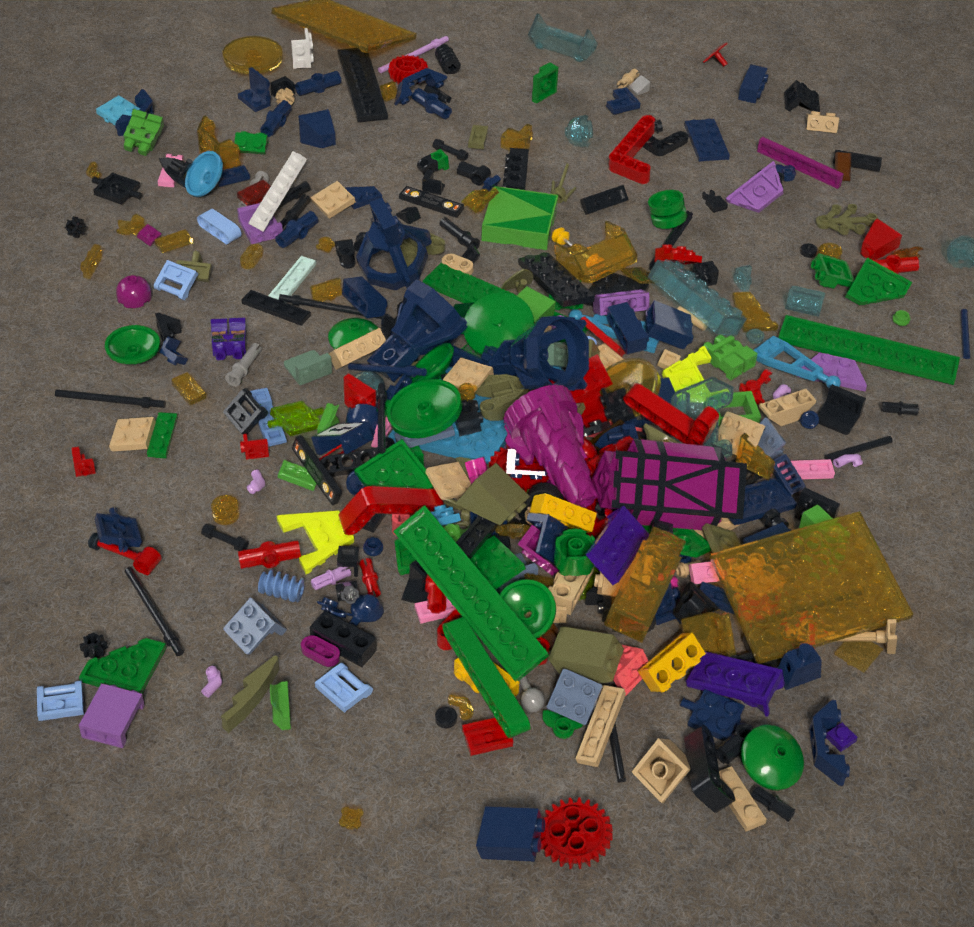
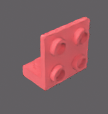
(627, 670)

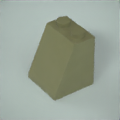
(494, 496)
(586, 653)

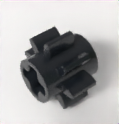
(75, 227)
(93, 645)

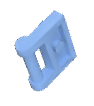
(177, 274)
(340, 692)
(60, 705)

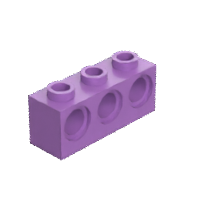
(636, 299)

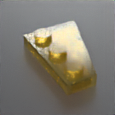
(753, 312)

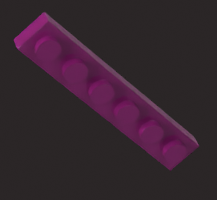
(800, 162)

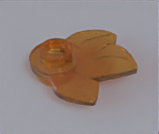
(906, 252)

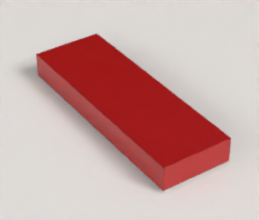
(603, 337)

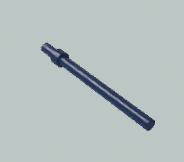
(410, 371)

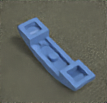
(273, 435)

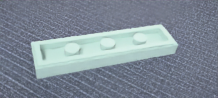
(294, 277)

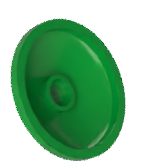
(349, 330)
(132, 344)
(435, 362)
(531, 597)
(765, 763)

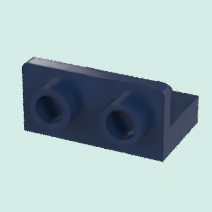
(668, 605)

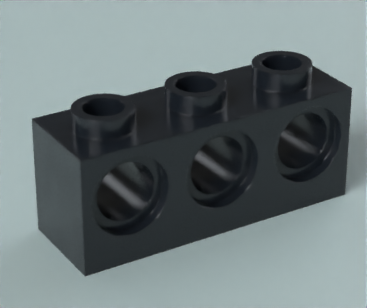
(352, 642)

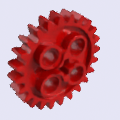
(525, 482)
(576, 833)

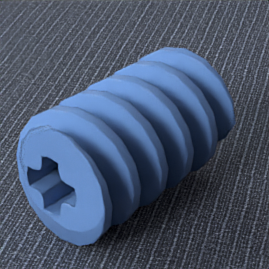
(280, 586)

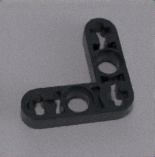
(661, 147)

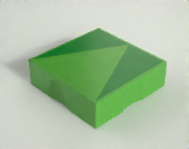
(520, 218)

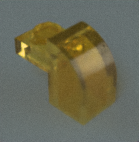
(517, 139)

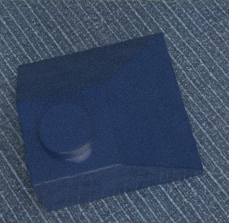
(317, 129)

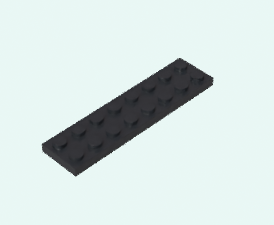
(362, 85)

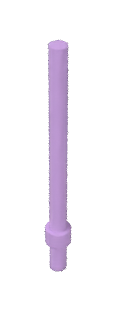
(434, 44)

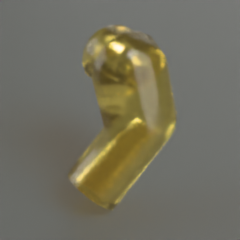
(92, 170)
(464, 704)

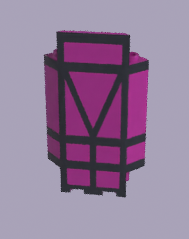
(672, 483)

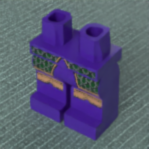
(228, 344)

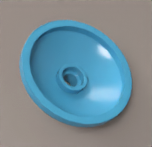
(204, 174)

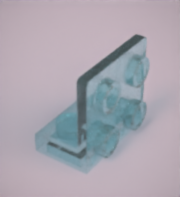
(805, 300)

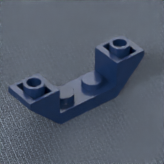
(426, 75)
(143, 102)
(829, 764)

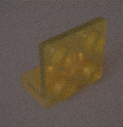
(712, 631)

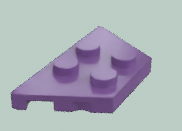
(758, 190)
(841, 367)

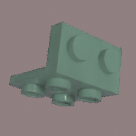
(308, 366)

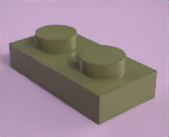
(478, 137)

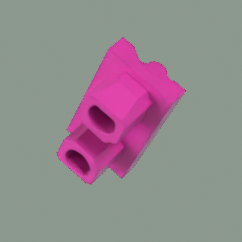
(476, 468)

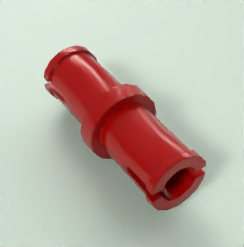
(370, 577)

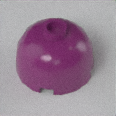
(133, 291)

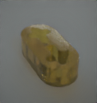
(251, 256)

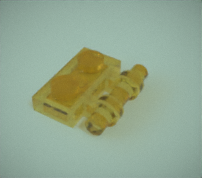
(514, 531)

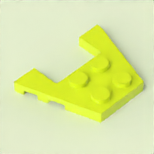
(686, 372)
(324, 532)

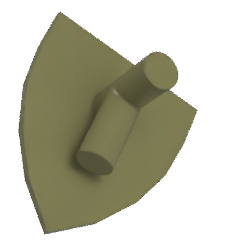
(518, 280)

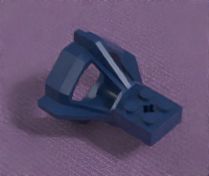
(387, 235)
(421, 325)
(529, 354)

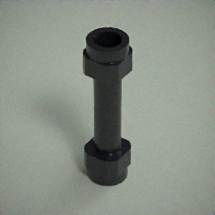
(461, 154)
(210, 531)

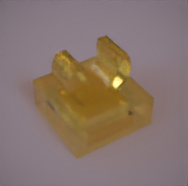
(388, 91)

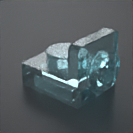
(742, 278)

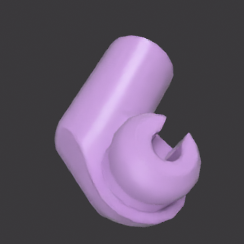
(781, 391)
(847, 458)
(257, 482)
(214, 681)

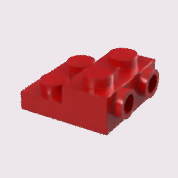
(678, 254)
(357, 392)

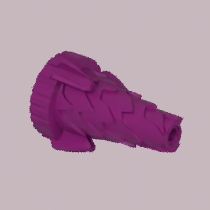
(550, 429)

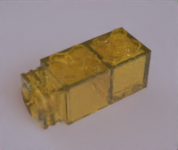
(645, 584)

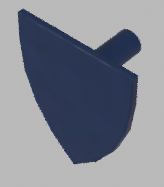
(617, 433)

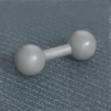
(532, 698)

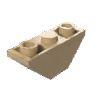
(788, 407)

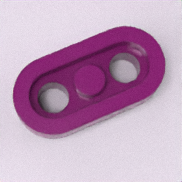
(321, 652)

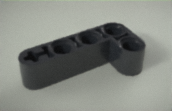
(340, 459)
(705, 771)

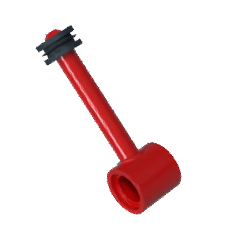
(143, 562)

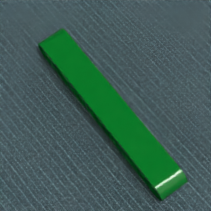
(486, 677)

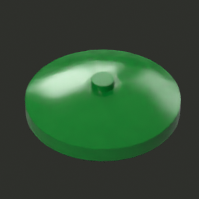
(496, 319)
(424, 408)

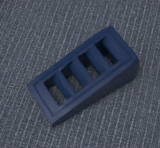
(796, 479)

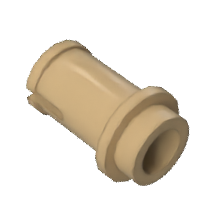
(683, 569)

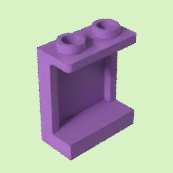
(253, 234)
(110, 715)

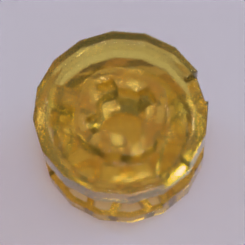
(830, 251)
(225, 511)

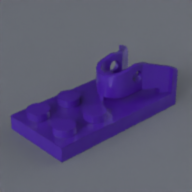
(617, 544)
(737, 679)

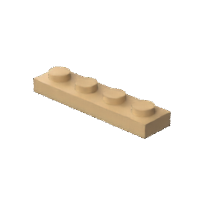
(600, 726)

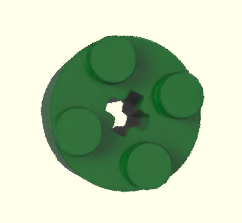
(571, 553)

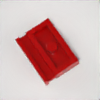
(485, 736)

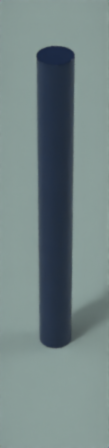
(965, 334)

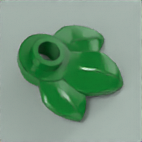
(559, 721)

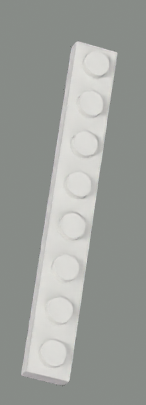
(277, 191)

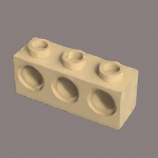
(357, 348)
(569, 589)

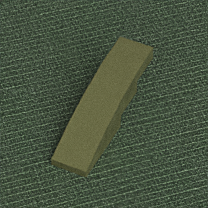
(254, 689)

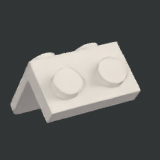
(302, 51)

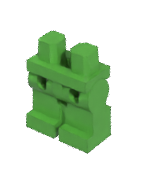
(142, 132)
(731, 356)

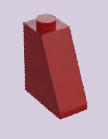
(880, 240)

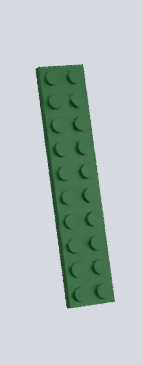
(463, 286)
(870, 349)
(471, 594)

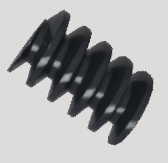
(447, 59)

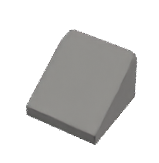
(640, 85)

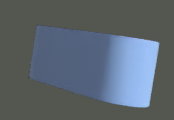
(219, 226)

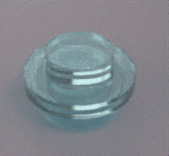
(755, 336)

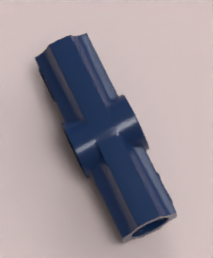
(318, 83)
(431, 103)
(276, 118)
(296, 229)

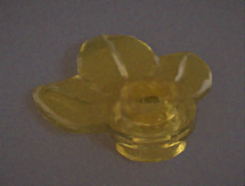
(131, 227)

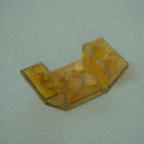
(207, 141)

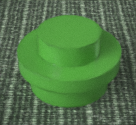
(901, 318)

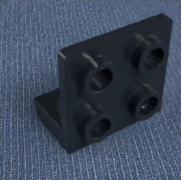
(798, 93)

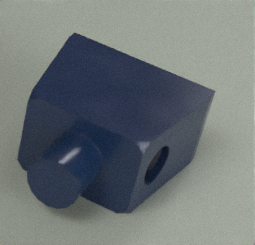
(800, 666)

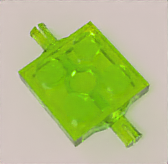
(295, 418)

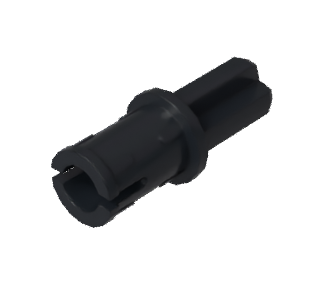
(900, 408)
(773, 803)

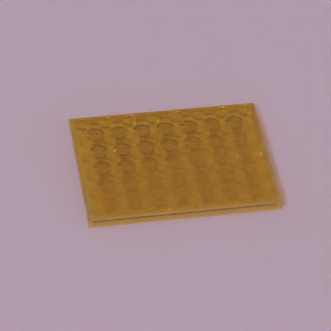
(344, 24)
(810, 586)

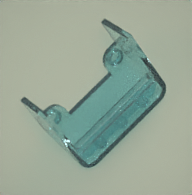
(561, 41)

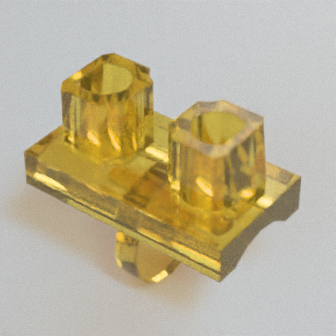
(326, 290)

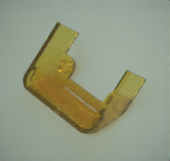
(600, 258)

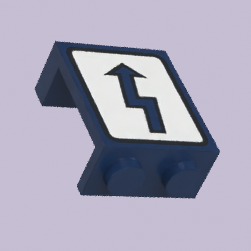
(349, 435)

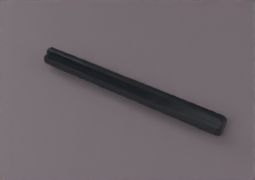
(674, 235)

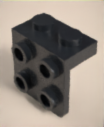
(841, 410)

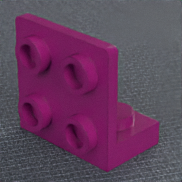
(529, 545)

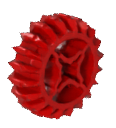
(405, 66)

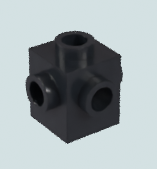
(707, 272)

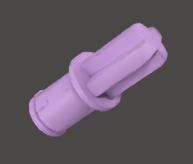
(330, 577)

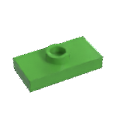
(296, 474)

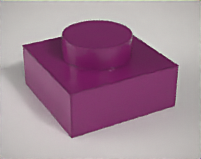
(148, 235)

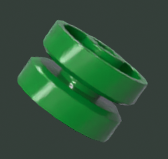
(667, 209)

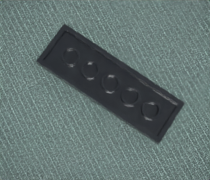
(556, 280)

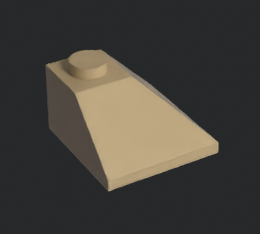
(662, 768)

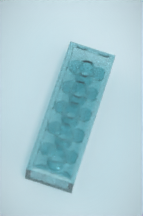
(697, 297)

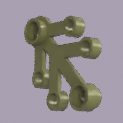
(845, 220)

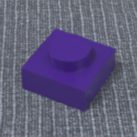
(841, 737)

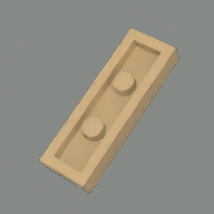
(744, 806)

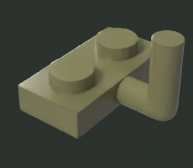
(196, 264)

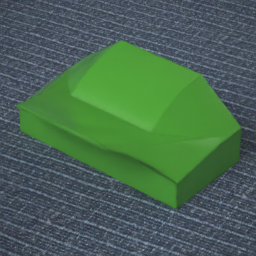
(328, 418)
(280, 705)

